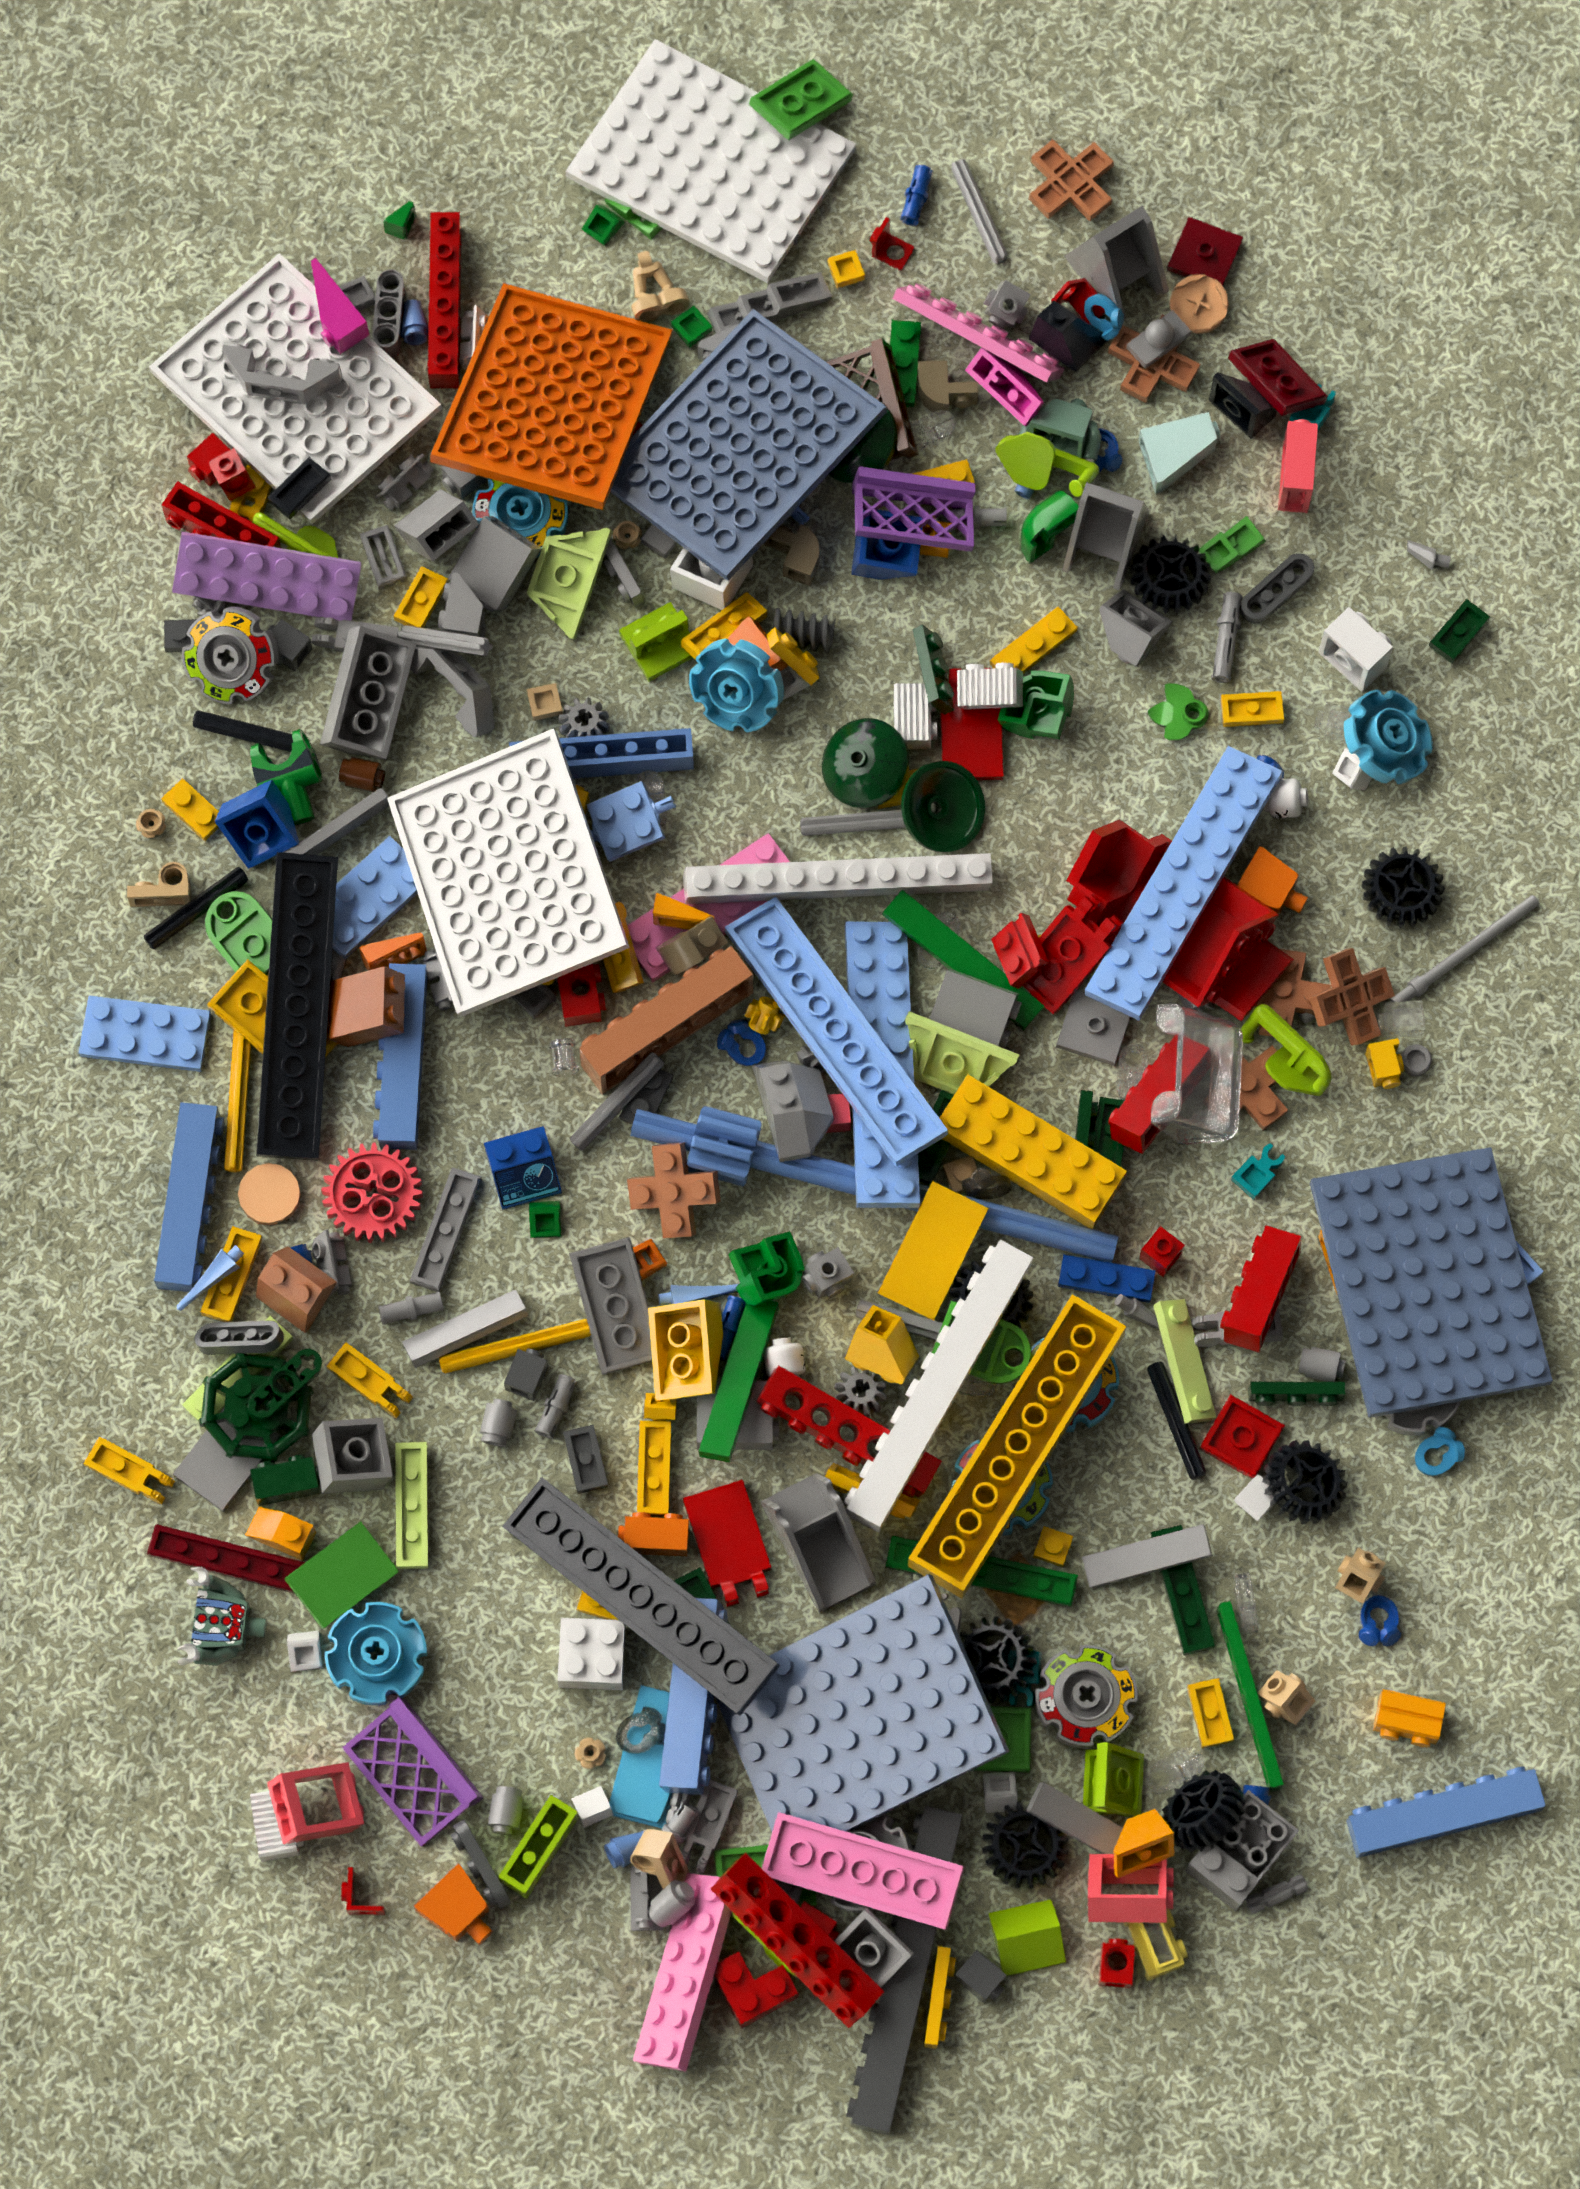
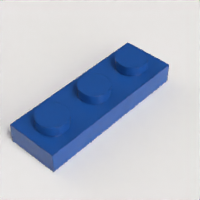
(1106, 1278)

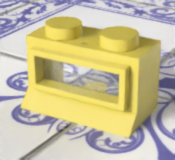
(1157, 1947)

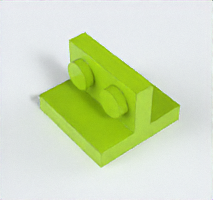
(657, 640)
(1113, 1780)

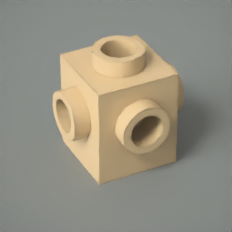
(1360, 1575)
(1285, 1697)

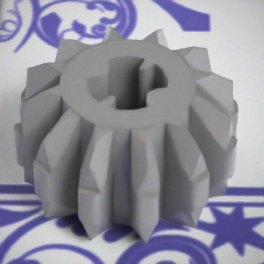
(592, 714)
(873, 1393)

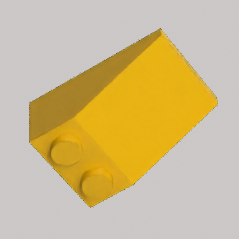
(685, 1348)

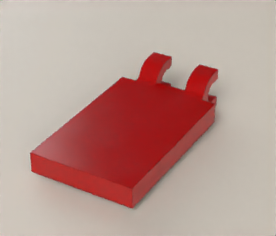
(972, 738)
(1074, 950)
(728, 1539)

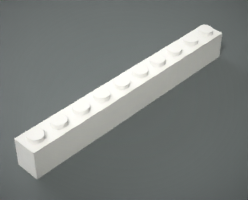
(837, 878)
(938, 1386)

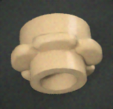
(627, 527)
(147, 816)
(596, 1759)

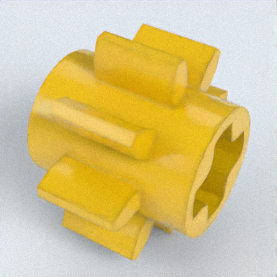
(764, 1015)

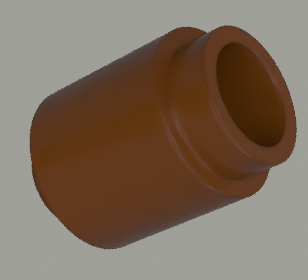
(361, 774)

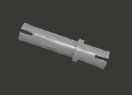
(1228, 627)

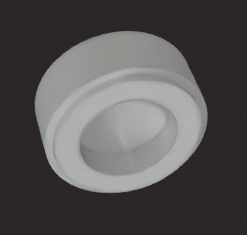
(1416, 1060)

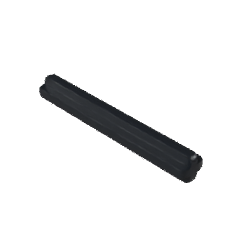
(242, 730)
(194, 908)
(1173, 1414)

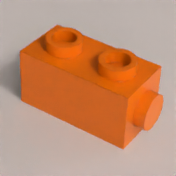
(656, 1535)

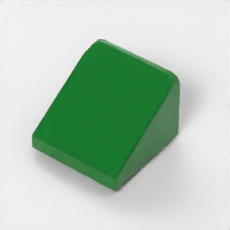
(400, 221)
(602, 224)
(545, 1219)

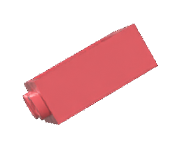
(1298, 466)
(289, 1809)
(1128, 1907)

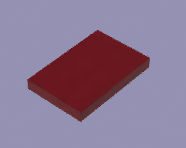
(1277, 377)

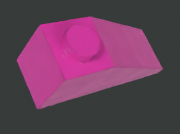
(339, 318)
(1006, 385)

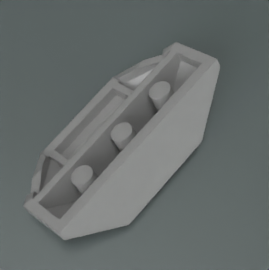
(794, 1107)

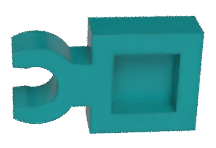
(1318, 413)
(1256, 1174)
(1012, 1659)

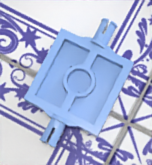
(627, 820)

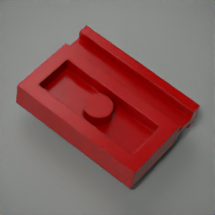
(1019, 950)

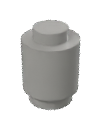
(1322, 1364)
(498, 1422)
(506, 1810)
(671, 1903)

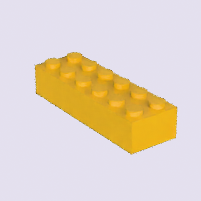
(1031, 1152)

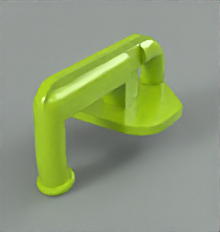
(1031, 460)
(307, 539)
(1297, 1063)

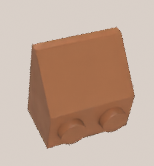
(294, 1287)

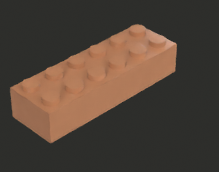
(666, 1019)

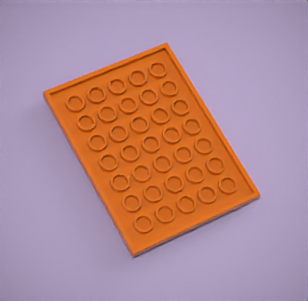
(551, 396)

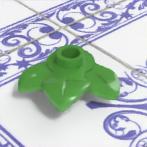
(1174, 712)

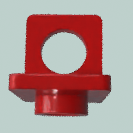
(882, 240)
(1079, 293)
(347, 1894)

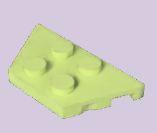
(567, 576)
(947, 1055)

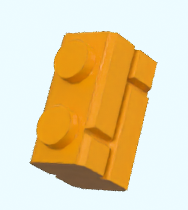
(1409, 1718)

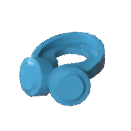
(1109, 329)
(1441, 1437)

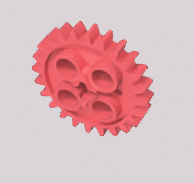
(381, 1167)

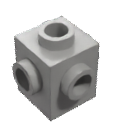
(1013, 297)
(827, 1273)

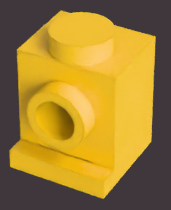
(1384, 1063)

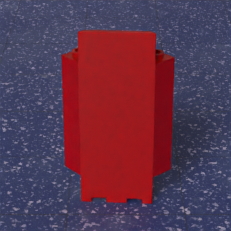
(1228, 948)

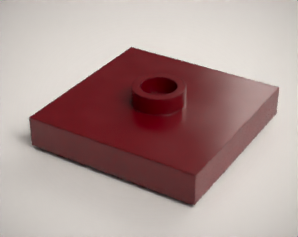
(1204, 251)

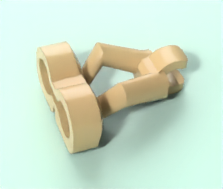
(651, 306)

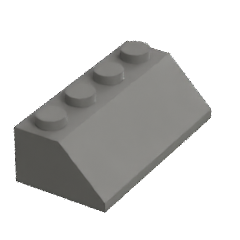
(367, 693)

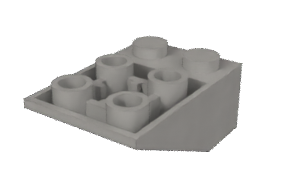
(1245, 1856)

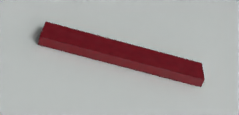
(222, 1557)

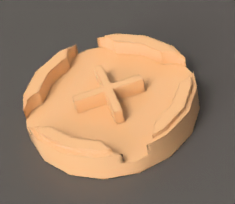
(1200, 303)
(269, 1194)

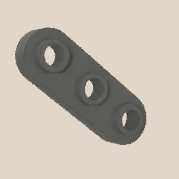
(1283, 578)
(239, 1337)
(479, 1865)

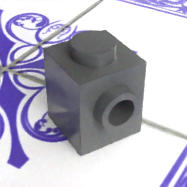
(291, 643)

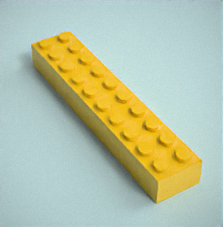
(1016, 1446)

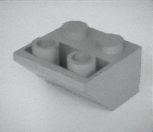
(462, 610)

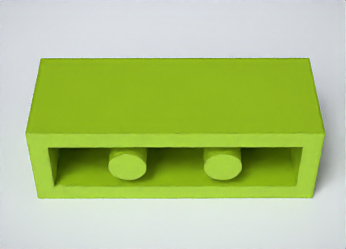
(538, 1846)

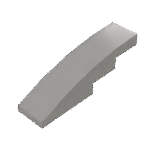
(775, 303)

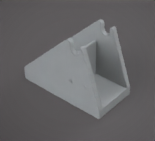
(1121, 257)
(1107, 526)
(820, 1541)

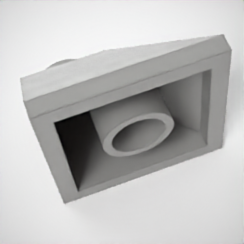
(1132, 627)
(873, 1947)

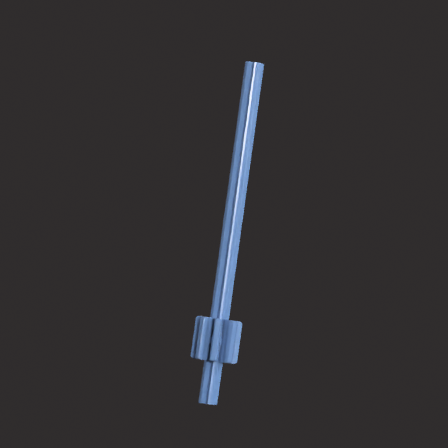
(731, 1147)

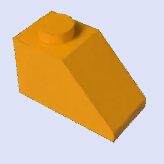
(282, 1532)
(1143, 1843)

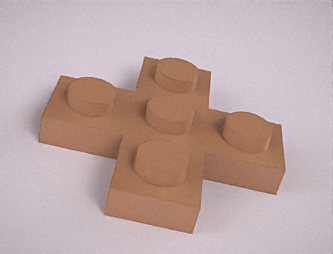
(1071, 180)
(1141, 382)
(1290, 992)
(1351, 996)
(1256, 1093)
(674, 1190)

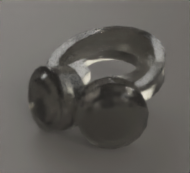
(981, 1179)
(654, 1737)

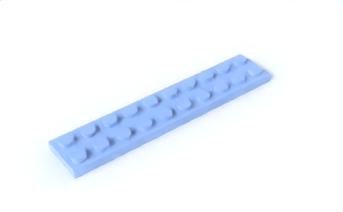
(1183, 883)
(881, 990)
(836, 1031)

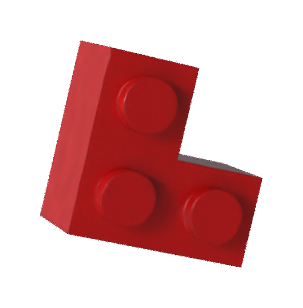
(749, 1997)

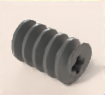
(806, 631)

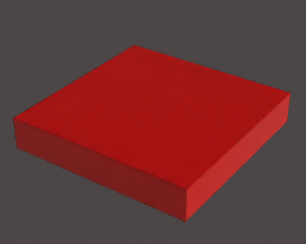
(1242, 1437)

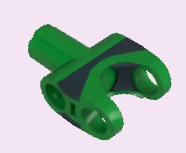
(290, 776)

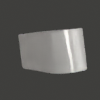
(389, 302)

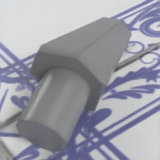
(1427, 555)
(1136, 1310)

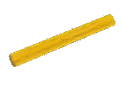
(237, 1104)
(508, 1347)

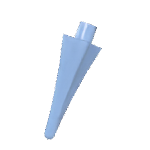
(221, 1267)
(683, 1294)

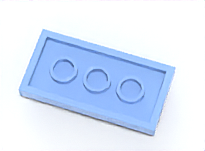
(371, 896)
(144, 1033)

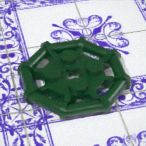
(236, 1410)

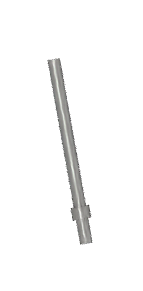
(1419, 985)

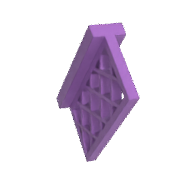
(914, 491)
(435, 1755)

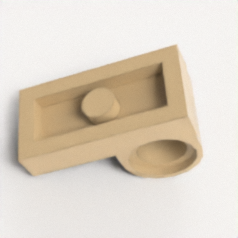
(164, 894)
(660, 1856)

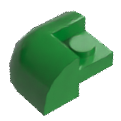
(1045, 523)
(1046, 704)
(768, 1269)

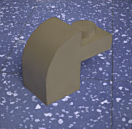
(938, 393)
(801, 552)
(691, 946)

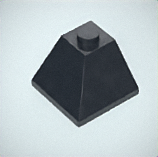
(1066, 336)
(1241, 403)

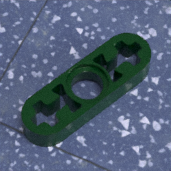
(306, 1375)

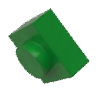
(691, 326)

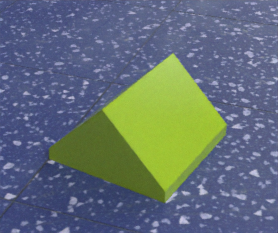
(1027, 1937)

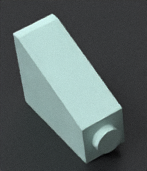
(1177, 447)

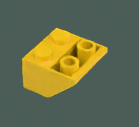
(883, 1346)

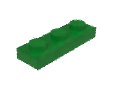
(905, 348)

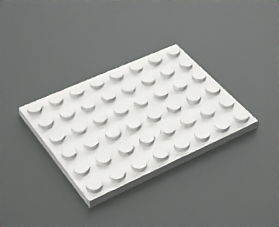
(706, 163)
(341, 430)
(507, 873)

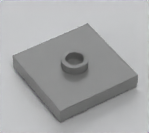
(1092, 1029)

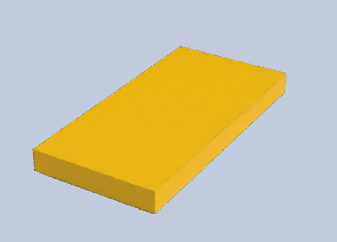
(243, 1005)
(933, 1250)

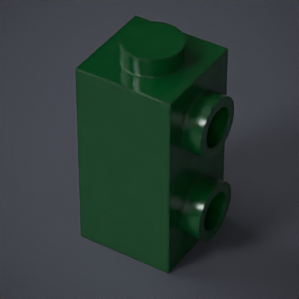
(285, 1480)

